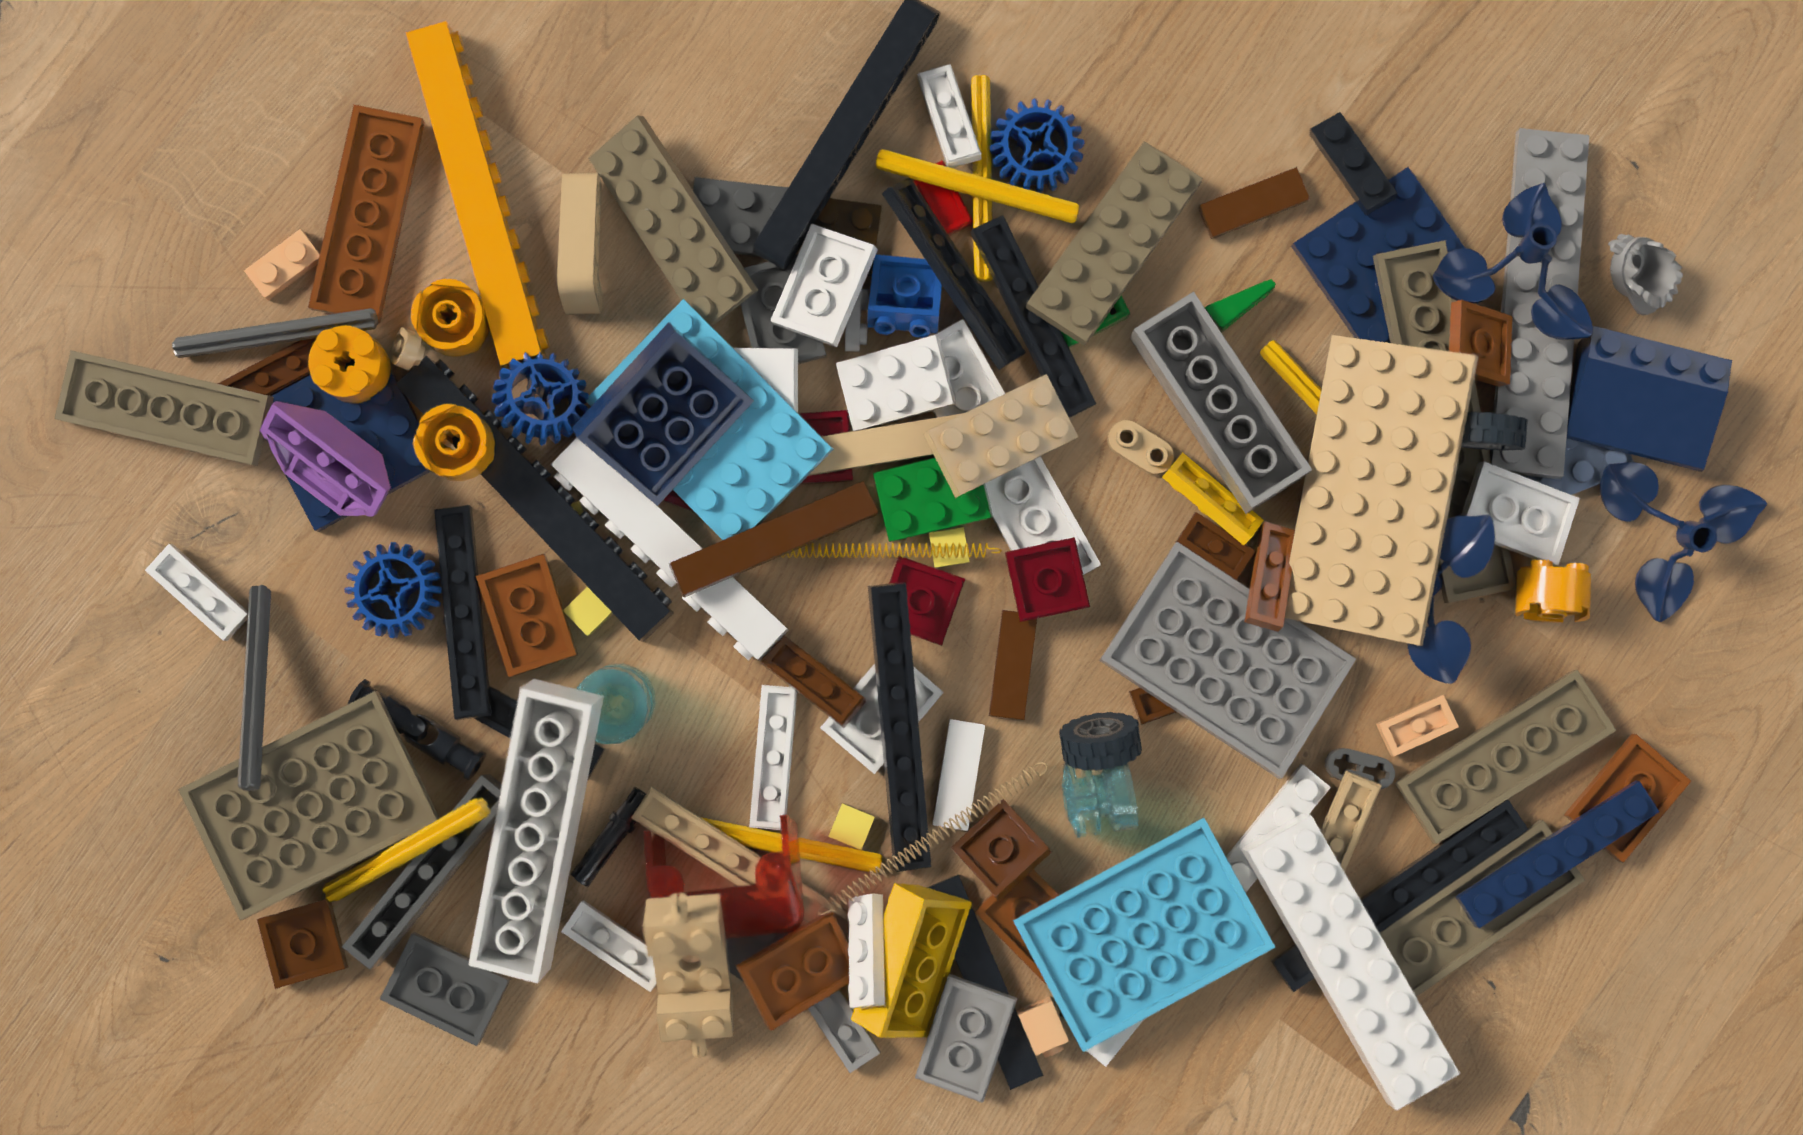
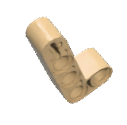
(579, 244)

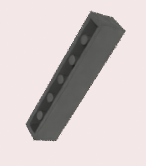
(421, 883)

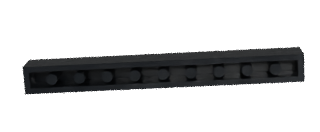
(548, 509)

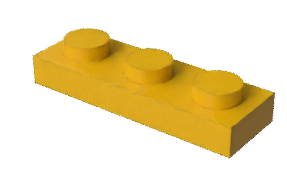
(1212, 498)

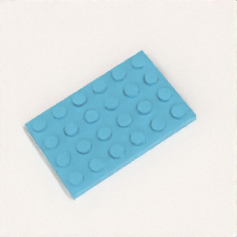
(757, 457)
(1143, 934)

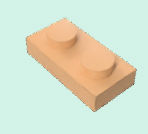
(283, 264)
(1417, 725)

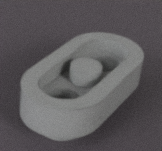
(855, 331)

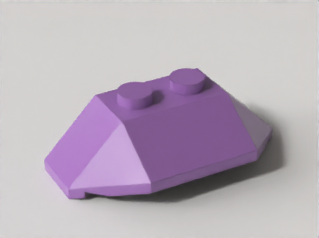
(327, 459)

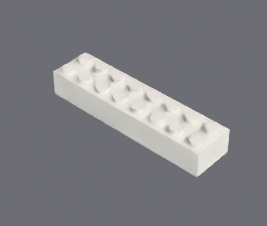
(535, 830)
(1350, 961)

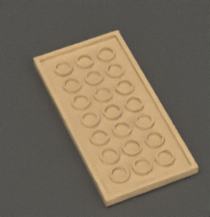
(1378, 487)

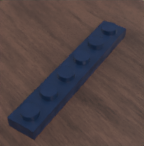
(1557, 854)

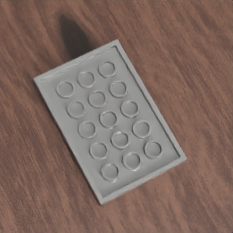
(1227, 676)

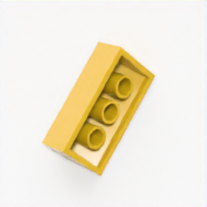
(919, 949)

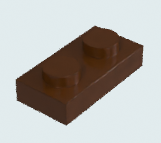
(1215, 545)

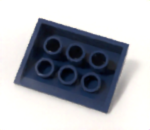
(1647, 398)
(662, 414)

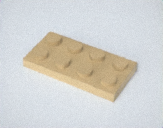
(1000, 435)

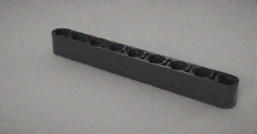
(846, 132)

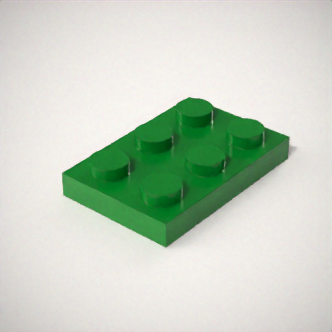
(920, 501)

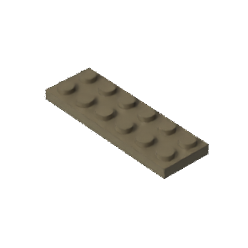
(672, 221)
(1114, 243)
(163, 408)
(1505, 756)
(1441, 936)

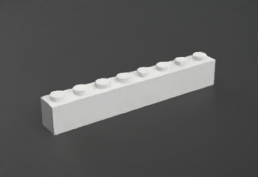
(663, 542)

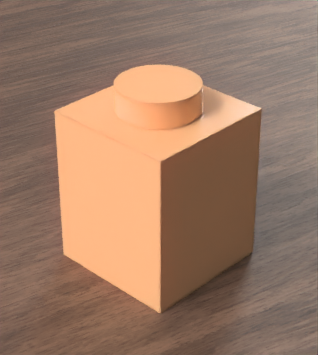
(1043, 1027)

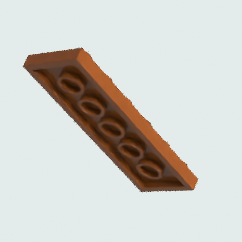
(366, 211)

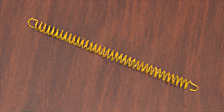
(893, 549)

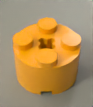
(439, 302)
(336, 348)
(436, 434)
(1553, 592)

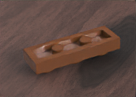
(1270, 577)

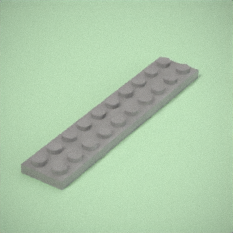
(1540, 363)

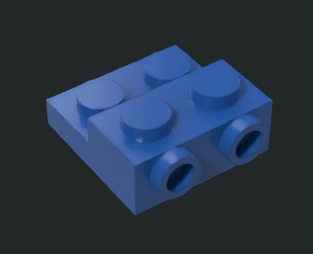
(904, 296)

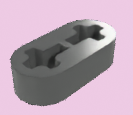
(1361, 760)

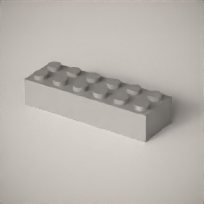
(1220, 402)

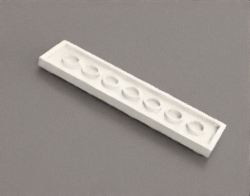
(1025, 500)

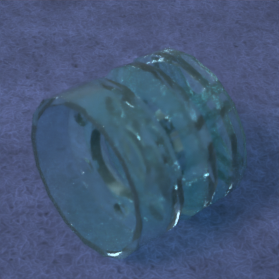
(638, 705)
(1097, 797)

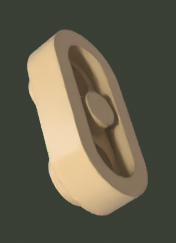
(406, 349)
(1139, 449)

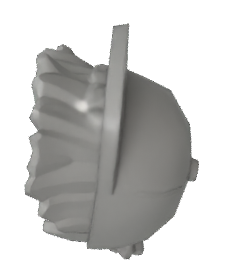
(1644, 272)

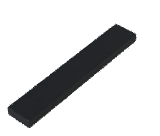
(954, 273)
(1041, 338)
(463, 612)
(979, 966)

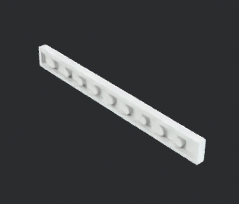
(1296, 796)

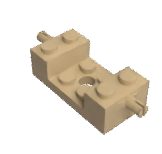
(696, 996)

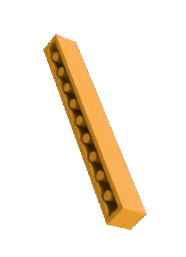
(476, 193)

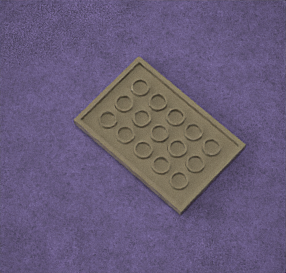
(321, 806)

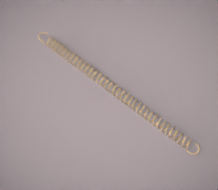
(929, 843)

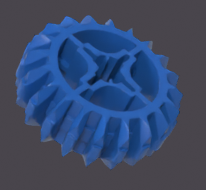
(1025, 137)
(563, 387)
(399, 604)

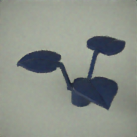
(1535, 219)
(1727, 518)
(1447, 645)

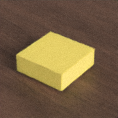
(949, 536)
(587, 611)
(851, 826)

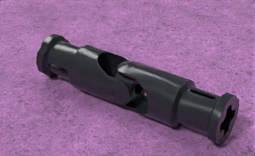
(446, 747)

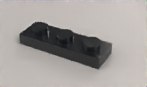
(1353, 163)

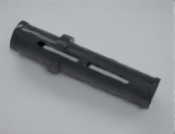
(609, 839)

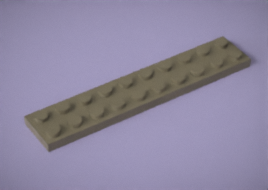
(1420, 317)

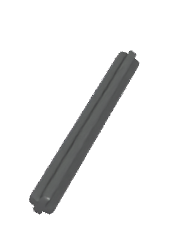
(270, 333)
(254, 688)

